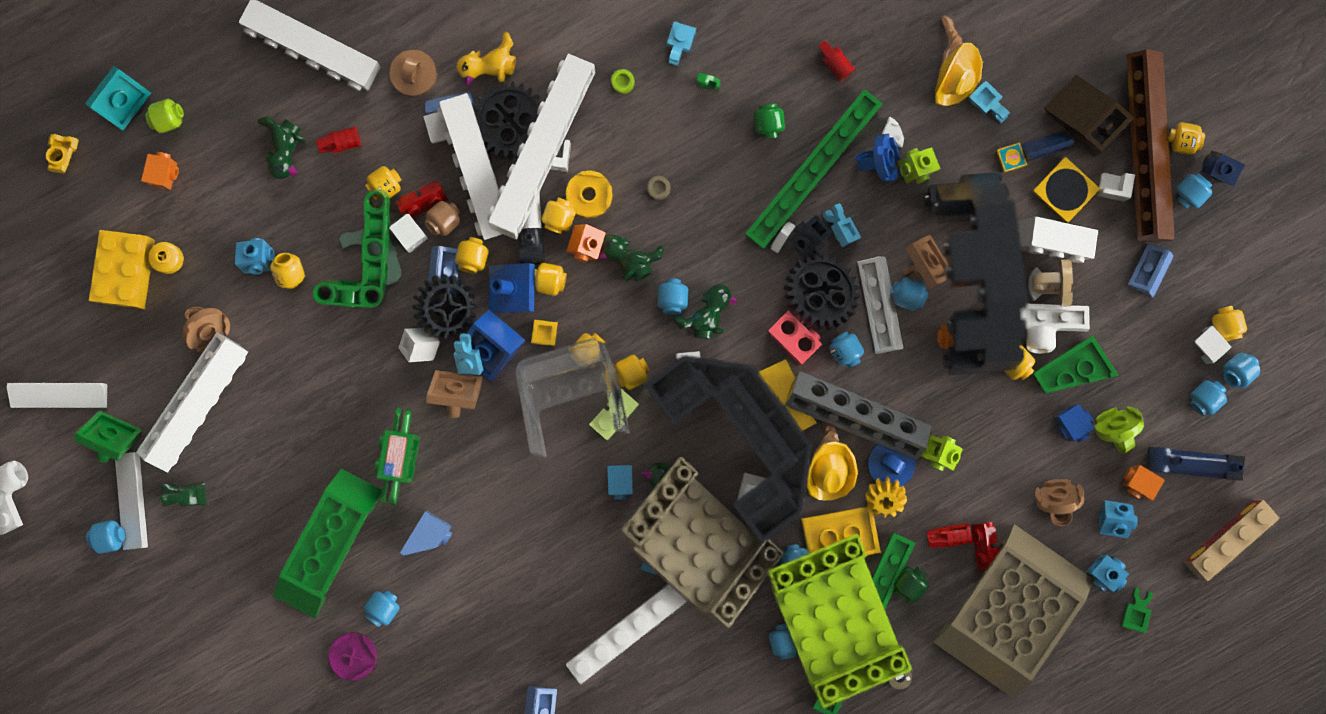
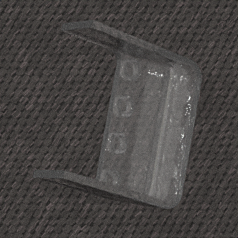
(563, 378)

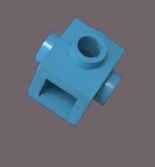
(254, 256)
(1116, 519)
(1100, 573)

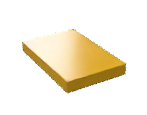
(780, 379)
(832, 527)

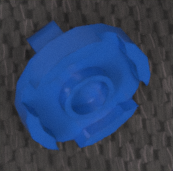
(881, 158)
(887, 462)

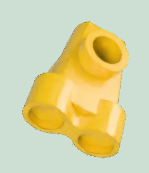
(61, 149)

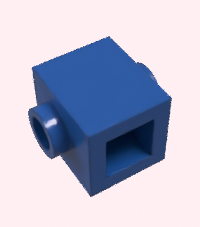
(1075, 423)

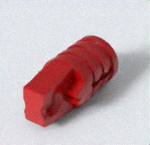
(836, 61)
(339, 141)
(950, 536)

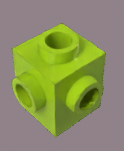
(918, 165)
(942, 452)

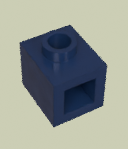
(1222, 167)

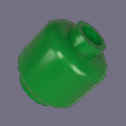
(769, 120)

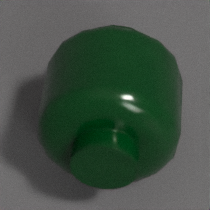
(911, 584)

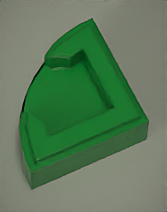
(708, 82)

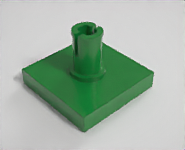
(108, 436)

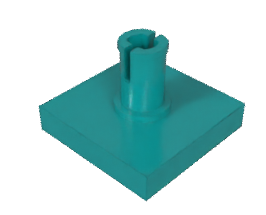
(118, 98)

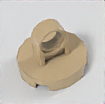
(1056, 283)

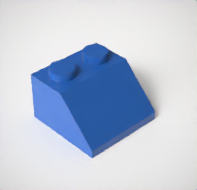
(495, 343)

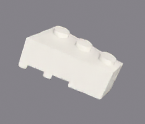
(1057, 239)

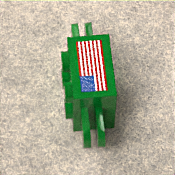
(397, 456)

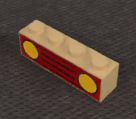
(1231, 540)

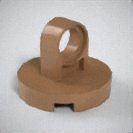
(413, 73)
(202, 326)
(1060, 497)

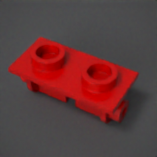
(415, 205)
(983, 536)

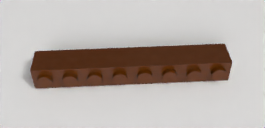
(1150, 146)

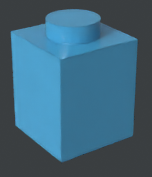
(620, 481)

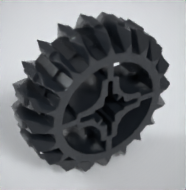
(464, 306)

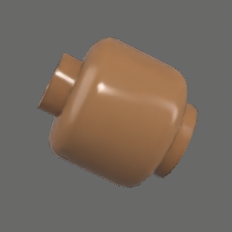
(442, 218)

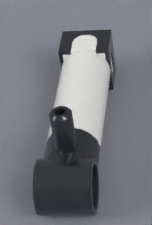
(531, 237)

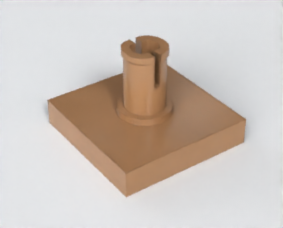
(927, 262)
(454, 391)

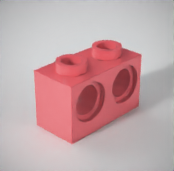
(790, 342)

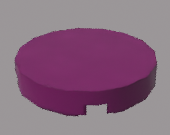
(352, 656)

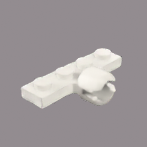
(1046, 319)
(12, 477)

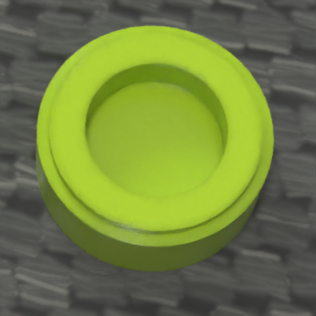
(622, 81)

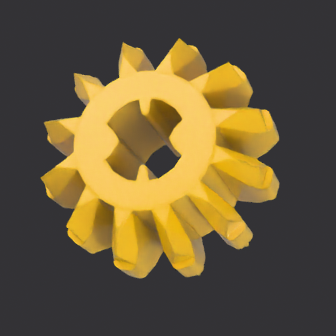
(890, 505)

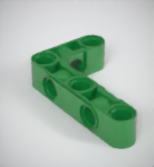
(375, 266)

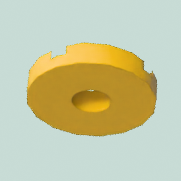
(591, 180)

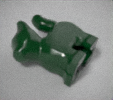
(184, 495)

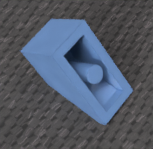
(428, 534)

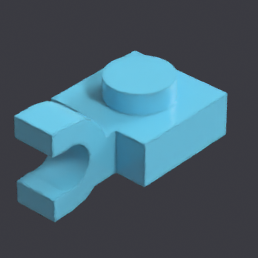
(680, 40)
(987, 100)
(843, 227)
(466, 359)

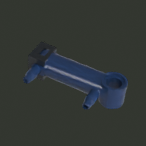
(1195, 463)

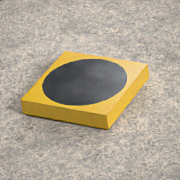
(1066, 190)

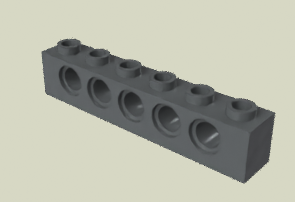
(858, 415)

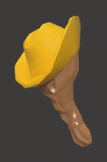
(959, 69)
(832, 468)

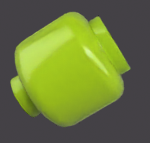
(164, 116)

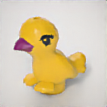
(495, 63)

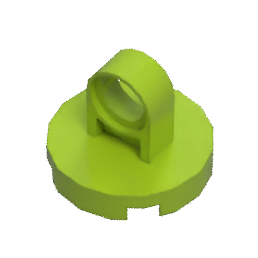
(1120, 427)

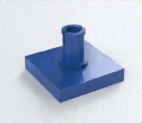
(511, 288)

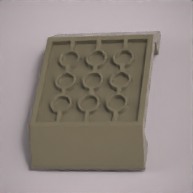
(699, 546)
(1016, 612)

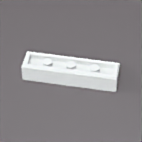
(880, 305)
(57, 395)
(131, 501)

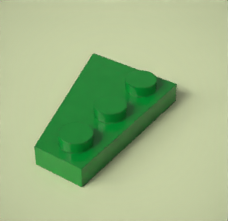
(1075, 367)

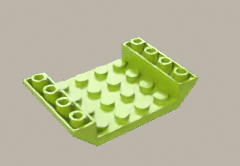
(837, 621)

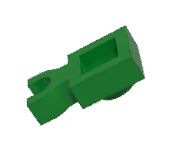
(1136, 615)

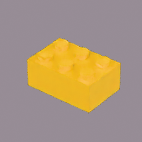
(121, 269)

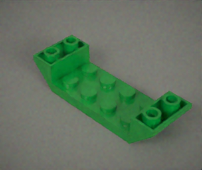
(326, 542)

